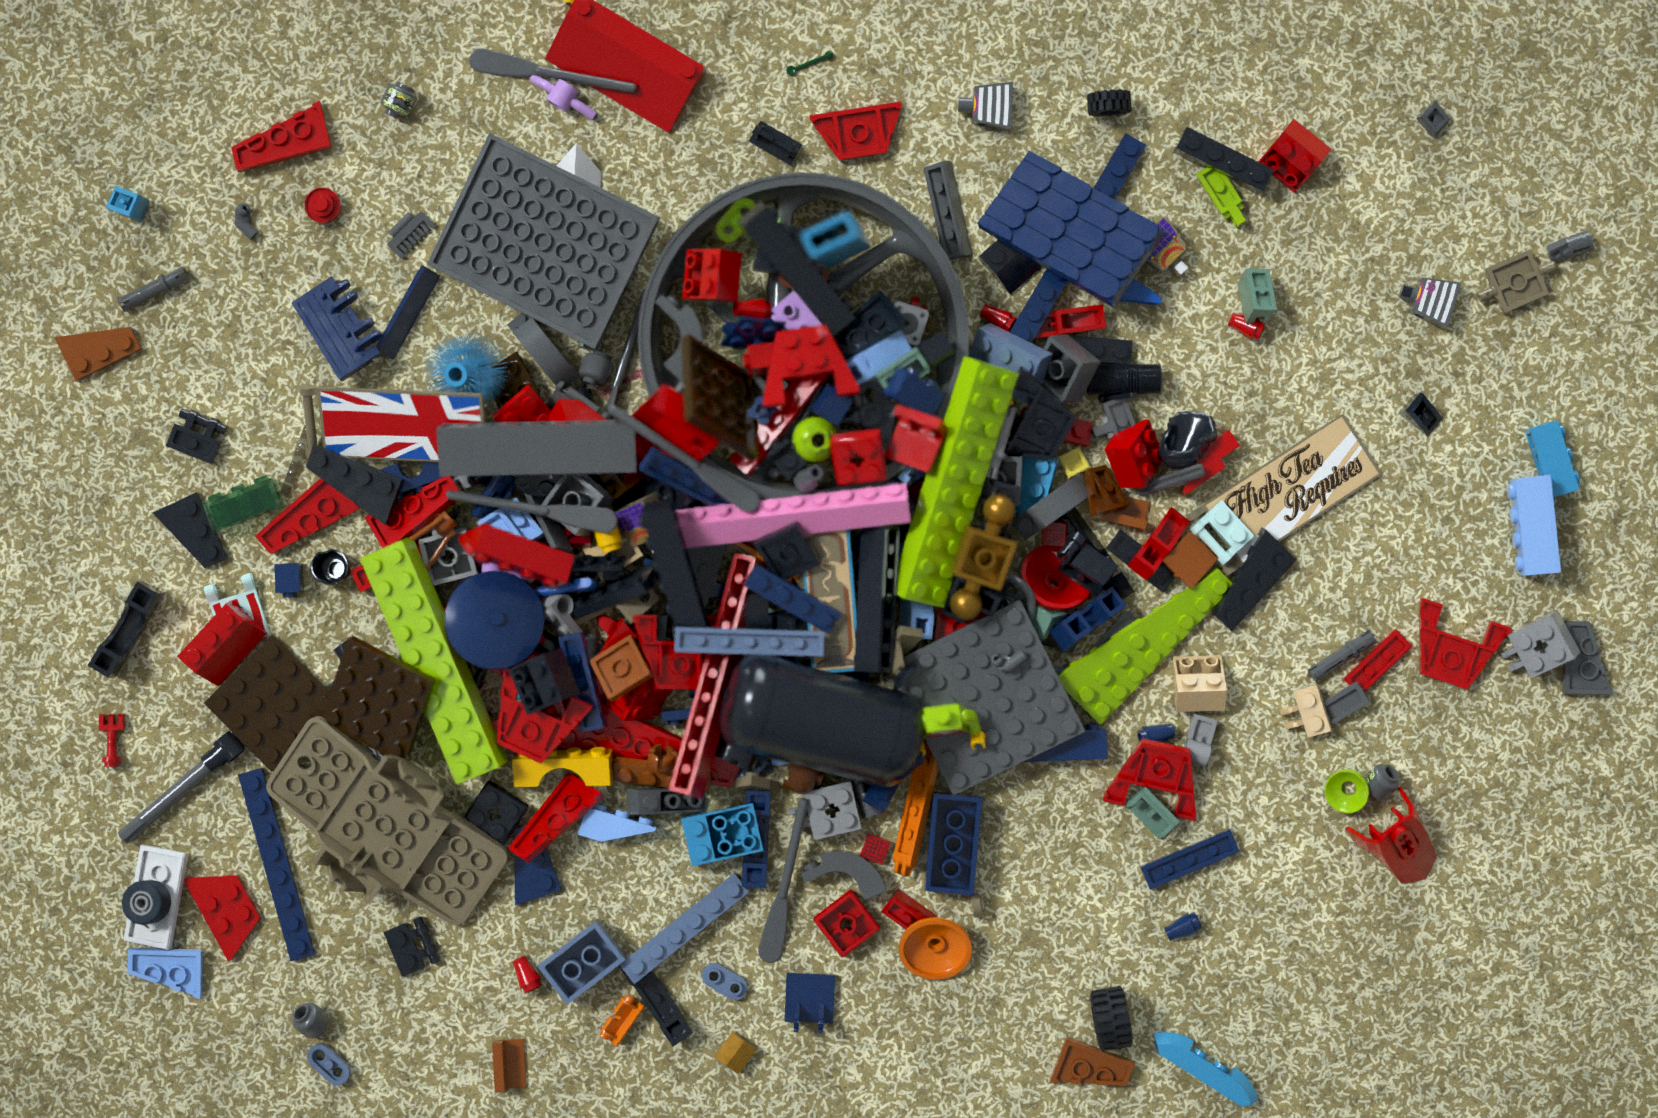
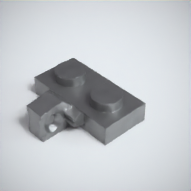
(1117, 418)

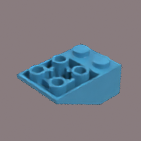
(722, 834)

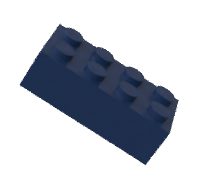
(953, 843)

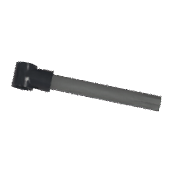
(224, 750)

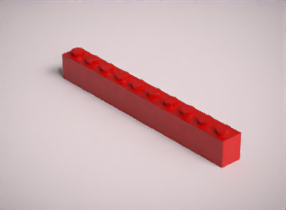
(703, 726)

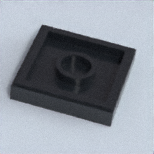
(788, 551)

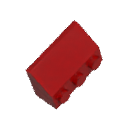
(222, 644)

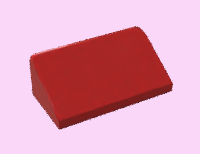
(905, 909)

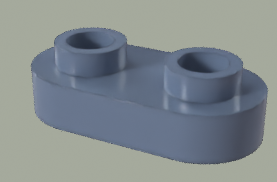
(724, 981)
(327, 1065)

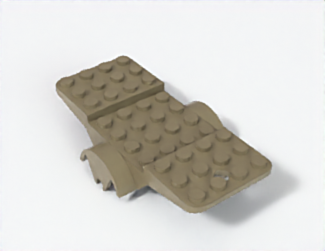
(384, 824)

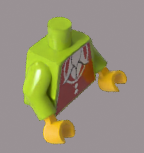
(950, 721)

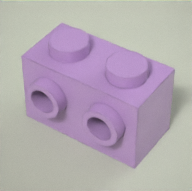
(794, 313)

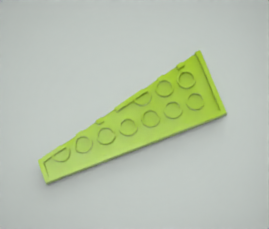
(1120, 665)

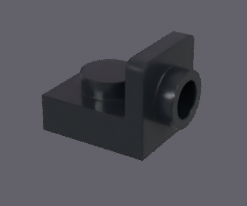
(786, 459)

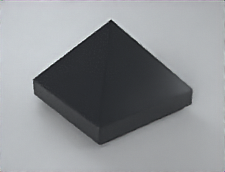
(1120, 585)

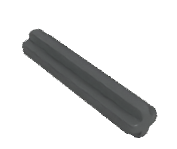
(1173, 479)

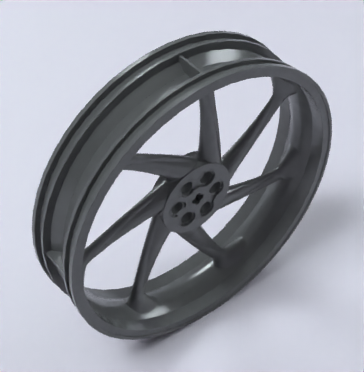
(789, 193)

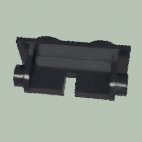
(775, 142)
(610, 566)

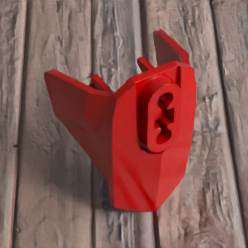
(1402, 847)

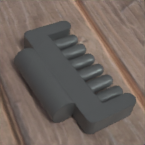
(406, 227)

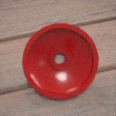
(1040, 570)

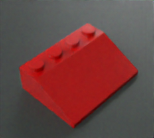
(517, 554)

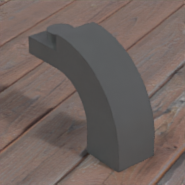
(687, 324)
(542, 350)
(1051, 507)
(851, 863)

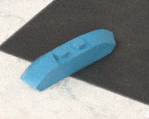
(1231, 1085)

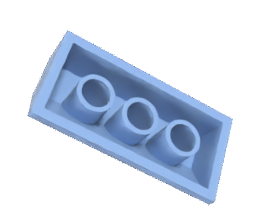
(1534, 525)

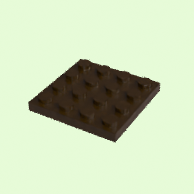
(718, 397)
(378, 699)
(269, 701)

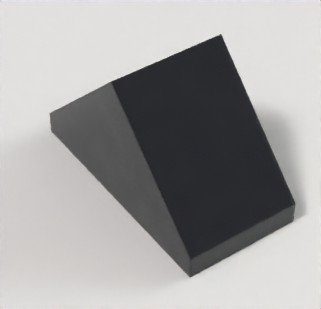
(1421, 413)

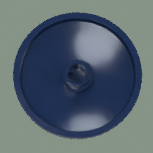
(494, 620)

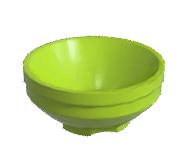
(803, 435)
(1339, 798)

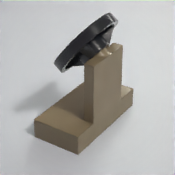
(904, 640)

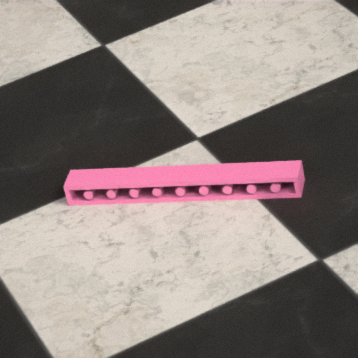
(813, 512)

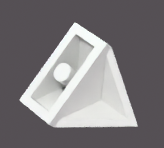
(580, 165)

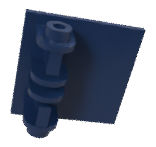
(750, 332)

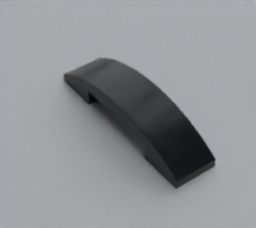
(662, 1007)

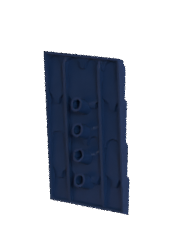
(1071, 228)

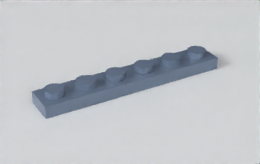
(749, 641)
(684, 928)

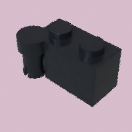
(1085, 564)

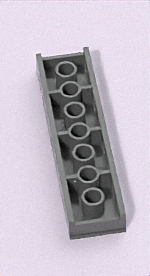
(536, 448)

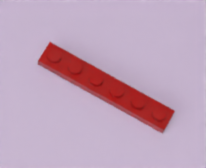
(797, 395)

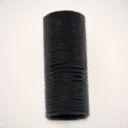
(1122, 380)

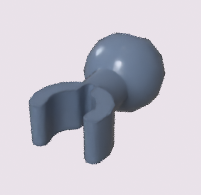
(763, 766)

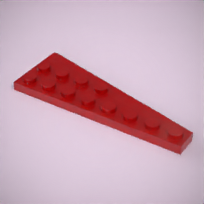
(634, 741)

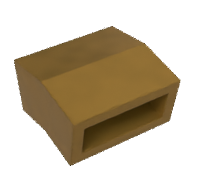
(735, 1052)

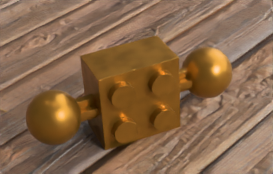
(983, 557)

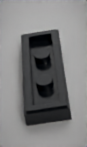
(1125, 548)

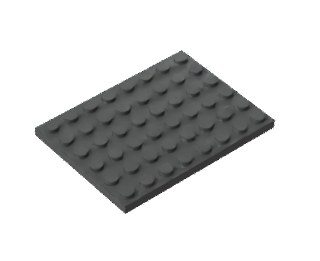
(543, 241)

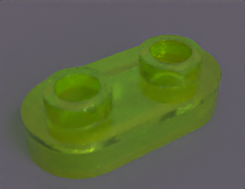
(731, 219)

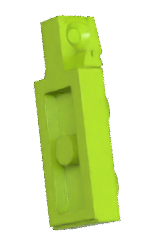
(1222, 194)

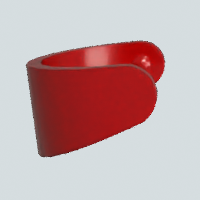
(607, 623)

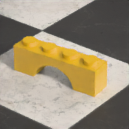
(591, 765)

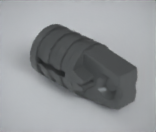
(1570, 246)

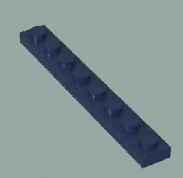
(276, 864)

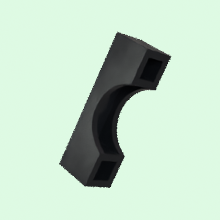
(1210, 153)
(134, 618)

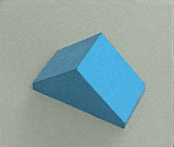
(128, 203)

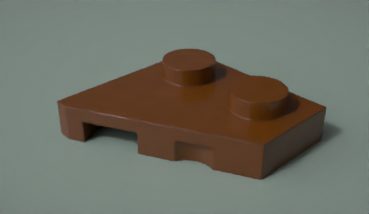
(1103, 492)

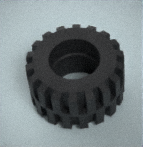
(1111, 1018)

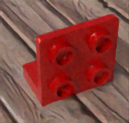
(916, 439)
(640, 703)

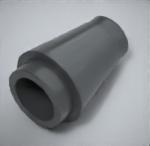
(808, 479)

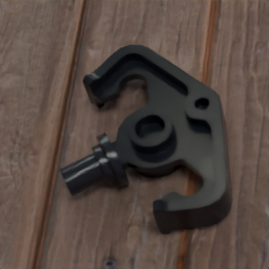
(874, 414)

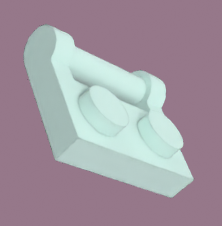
(1227, 526)

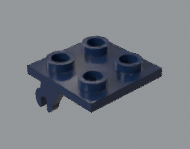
(809, 999)

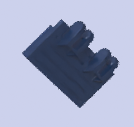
(338, 330)

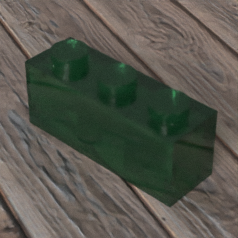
(243, 503)

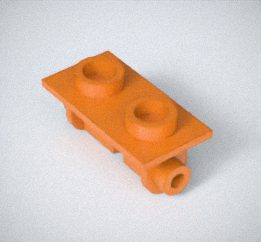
(625, 1015)

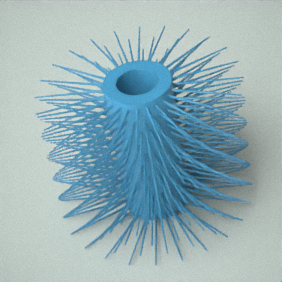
(466, 370)

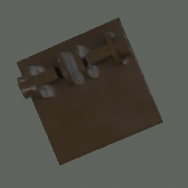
(517, 379)

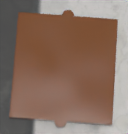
(1189, 560)

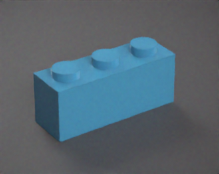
(1553, 456)

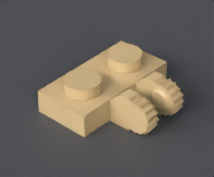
(1311, 709)

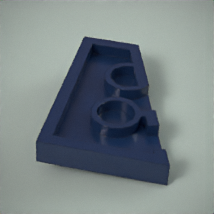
(535, 877)

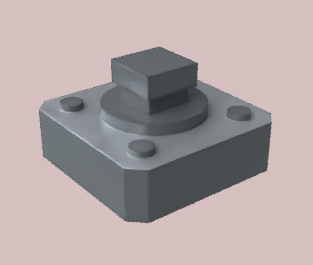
(917, 318)

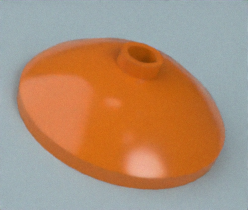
(938, 957)

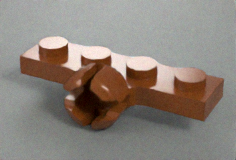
(653, 772)

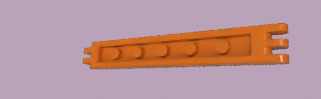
(915, 814)

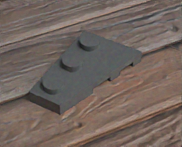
(1585, 672)

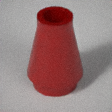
(753, 308)
(998, 317)
(1251, 331)
(526, 975)

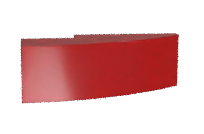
(1072, 321)
(1211, 460)
(1158, 544)

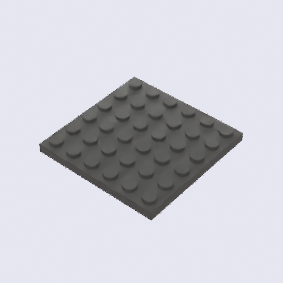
(1016, 710)

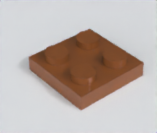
(621, 668)

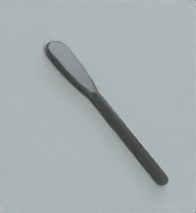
(509, 65)
(625, 357)
(723, 484)
(580, 516)
(776, 923)

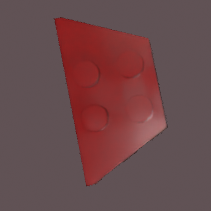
(858, 130)
(225, 909)

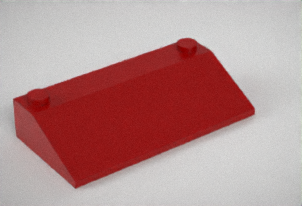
(608, 46)
(665, 416)

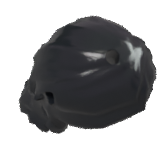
(1186, 439)

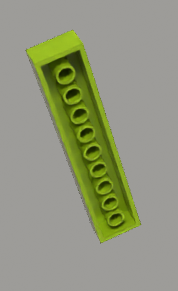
(954, 481)
(421, 637)

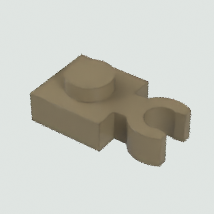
(754, 781)

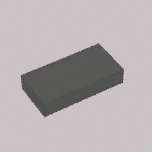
(1345, 702)

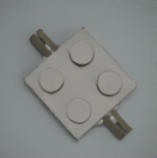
(1516, 281)

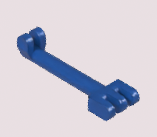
(582, 584)

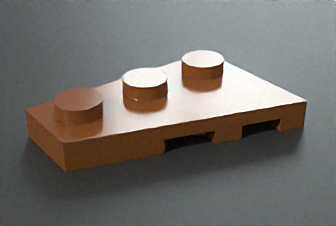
(97, 350)
(1088, 1064)

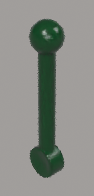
(791, 70)

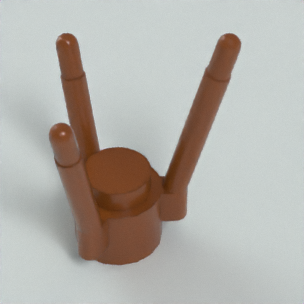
(442, 524)

